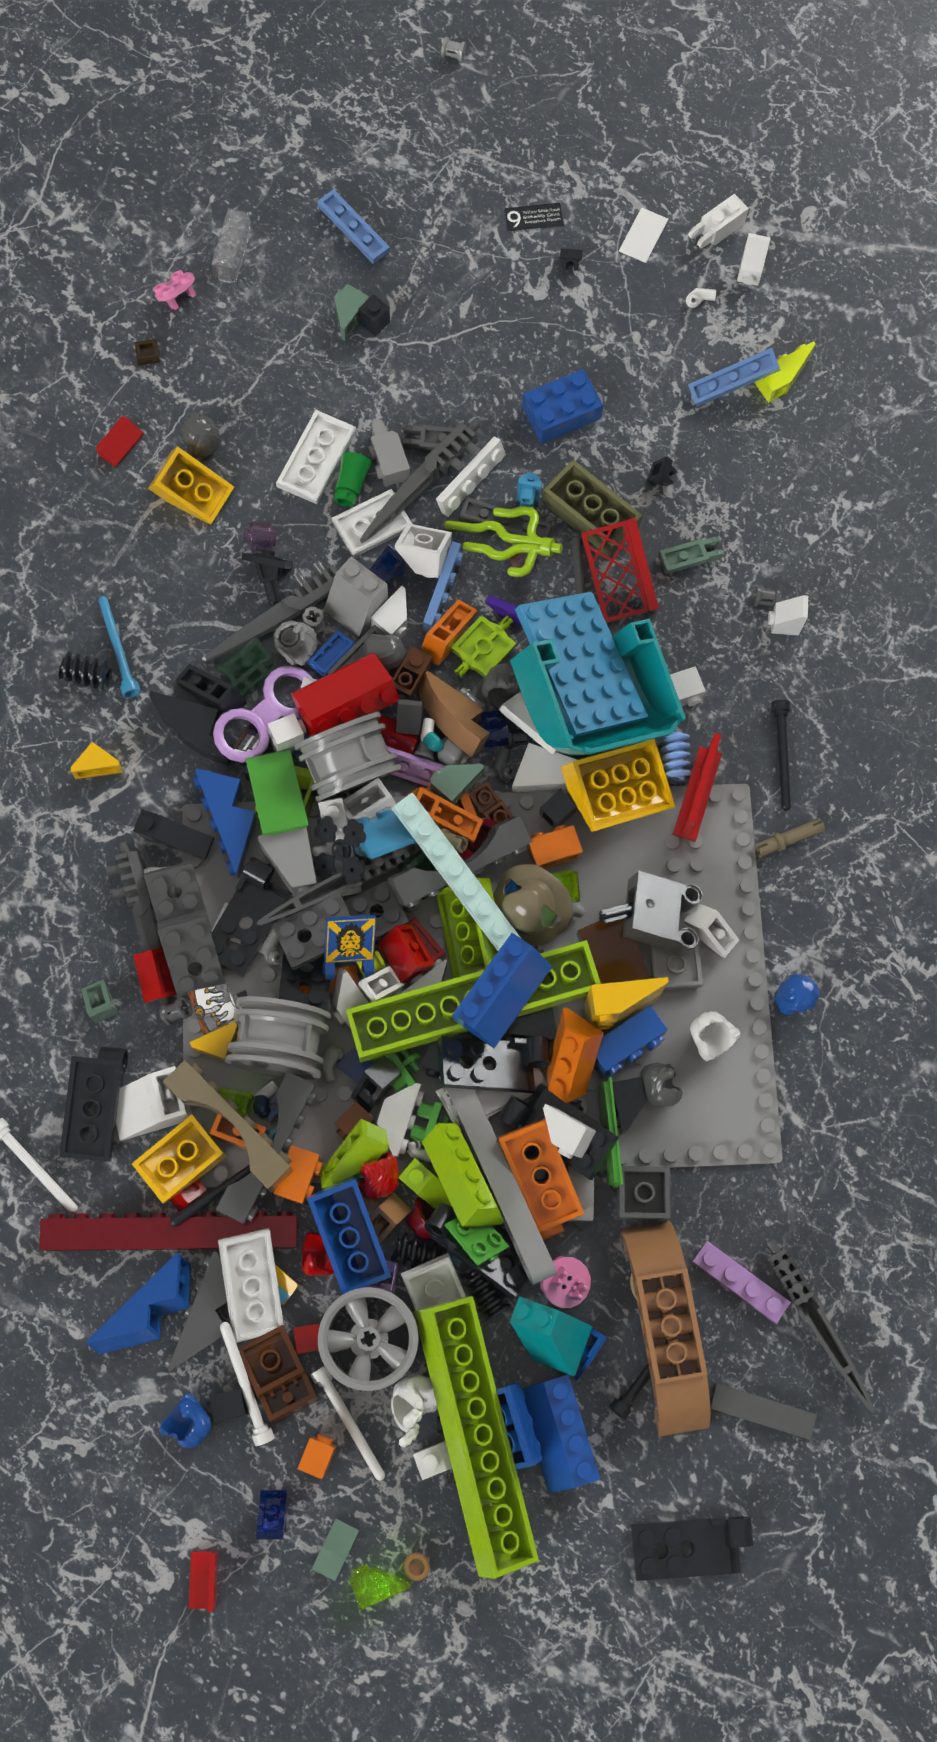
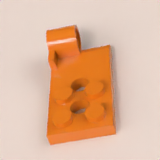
(548, 1201)

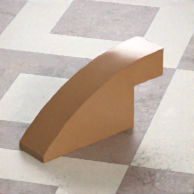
(453, 714)

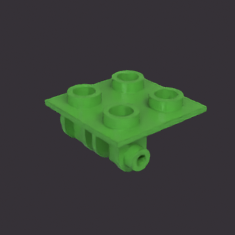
(479, 1242)

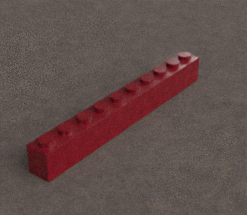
(157, 1232)

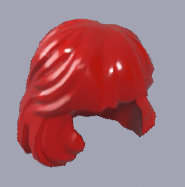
(380, 1177)
(315, 1258)

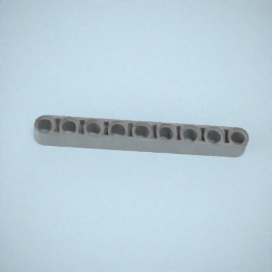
(502, 1185)

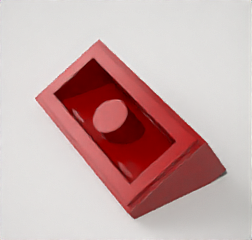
(119, 441)

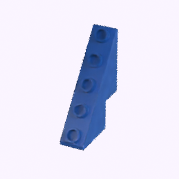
(233, 823)
(140, 1316)

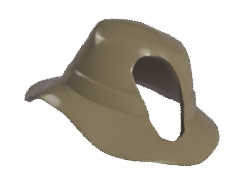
(525, 905)

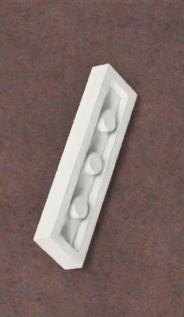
(471, 476)

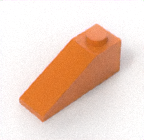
(447, 631)
(449, 815)

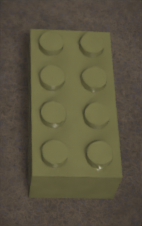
(588, 505)

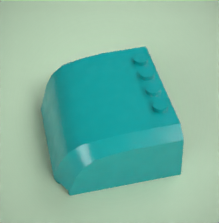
(649, 674)

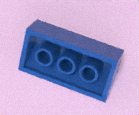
(502, 990)
(348, 1236)
(561, 1434)

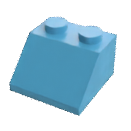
(383, 834)

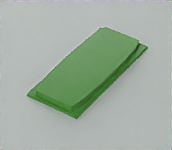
(276, 793)
(608, 1120)

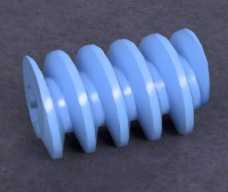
(674, 756)

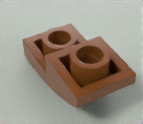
(488, 803)

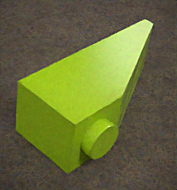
(362, 1145)
(424, 1182)

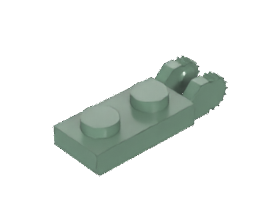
(689, 555)

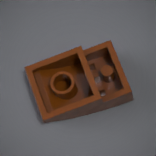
(613, 955)
(277, 1374)

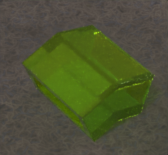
(571, 881)

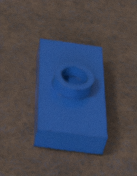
(330, 653)

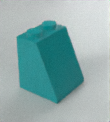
(550, 1335)

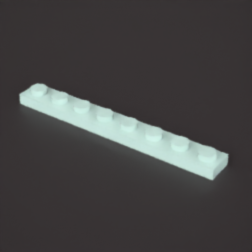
(454, 870)

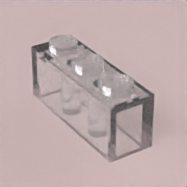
(231, 246)

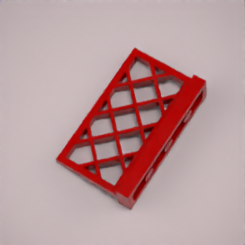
(639, 565)
(698, 791)

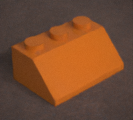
(572, 1056)

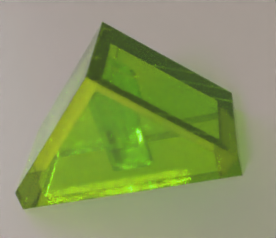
(242, 1098)

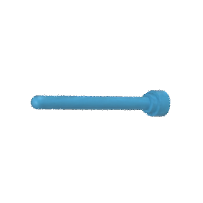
(129, 687)

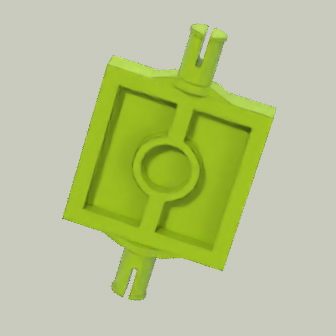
(483, 646)

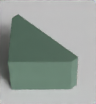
(99, 1001)
(335, 1549)

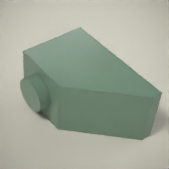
(347, 304)
(455, 781)

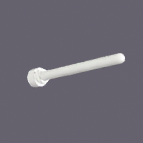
(35, 1168)
(323, 1378)
(261, 1432)

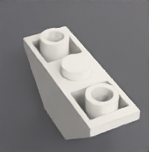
(398, 1117)

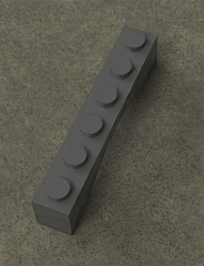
(502, 839)
(292, 1099)

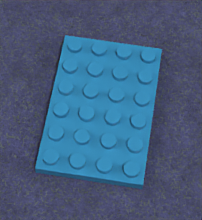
(591, 674)

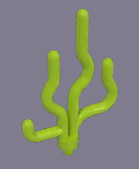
(528, 544)

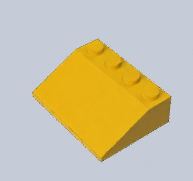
(619, 785)
(617, 1002)

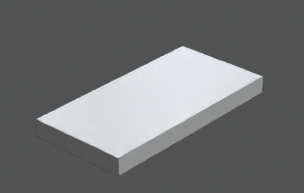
(316, 457)
(250, 1284)

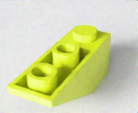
(790, 366)

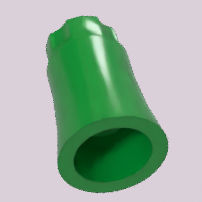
(351, 478)

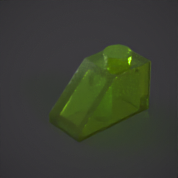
(375, 1584)

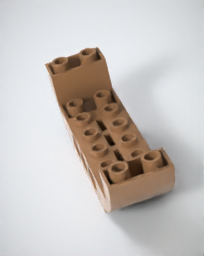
(668, 1328)

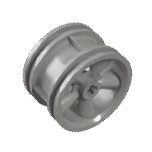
(347, 756)
(278, 1037)
(334, 1341)

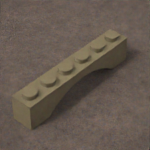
(264, 1162)

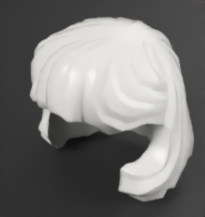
(713, 1034)

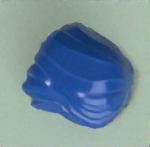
(797, 994)
(187, 1423)

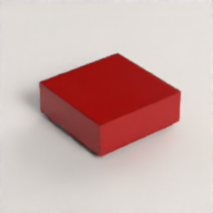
(306, 1338)

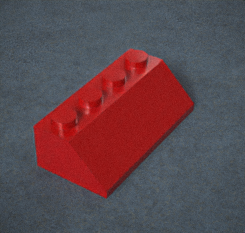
(345, 695)

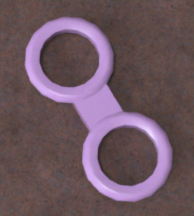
(264, 713)

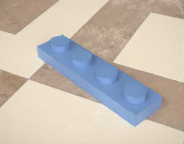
(353, 226)
(734, 377)
(446, 579)

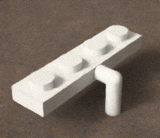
(335, 809)

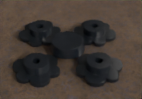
(340, 849)

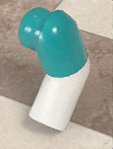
(429, 738)

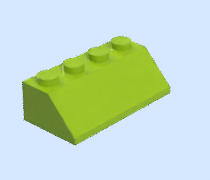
(465, 941)
(461, 1177)

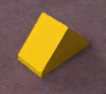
(95, 762)
(216, 1042)

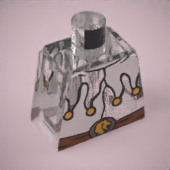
(215, 1006)

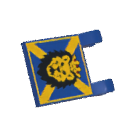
(349, 941)

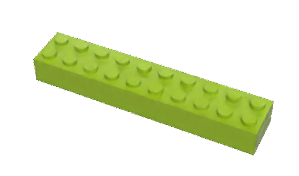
(428, 1012)
(476, 1437)

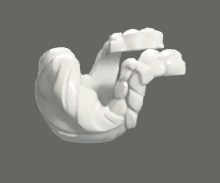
(410, 1400)

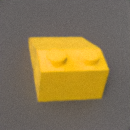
(191, 486)
(179, 1159)

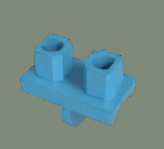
(529, 490)

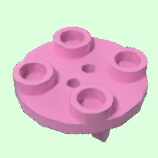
(170, 290)
(575, 1289)

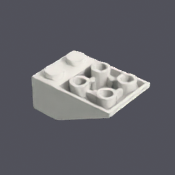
(368, 801)
(148, 1106)

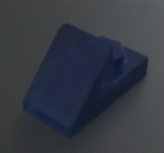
(389, 565)
(496, 725)
(272, 1515)

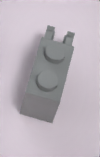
(389, 454)

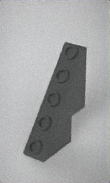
(203, 1318)

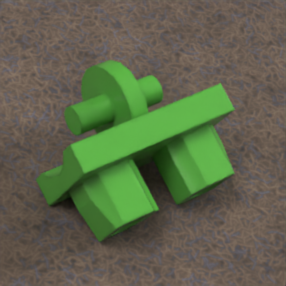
(406, 1077)
(432, 1113)

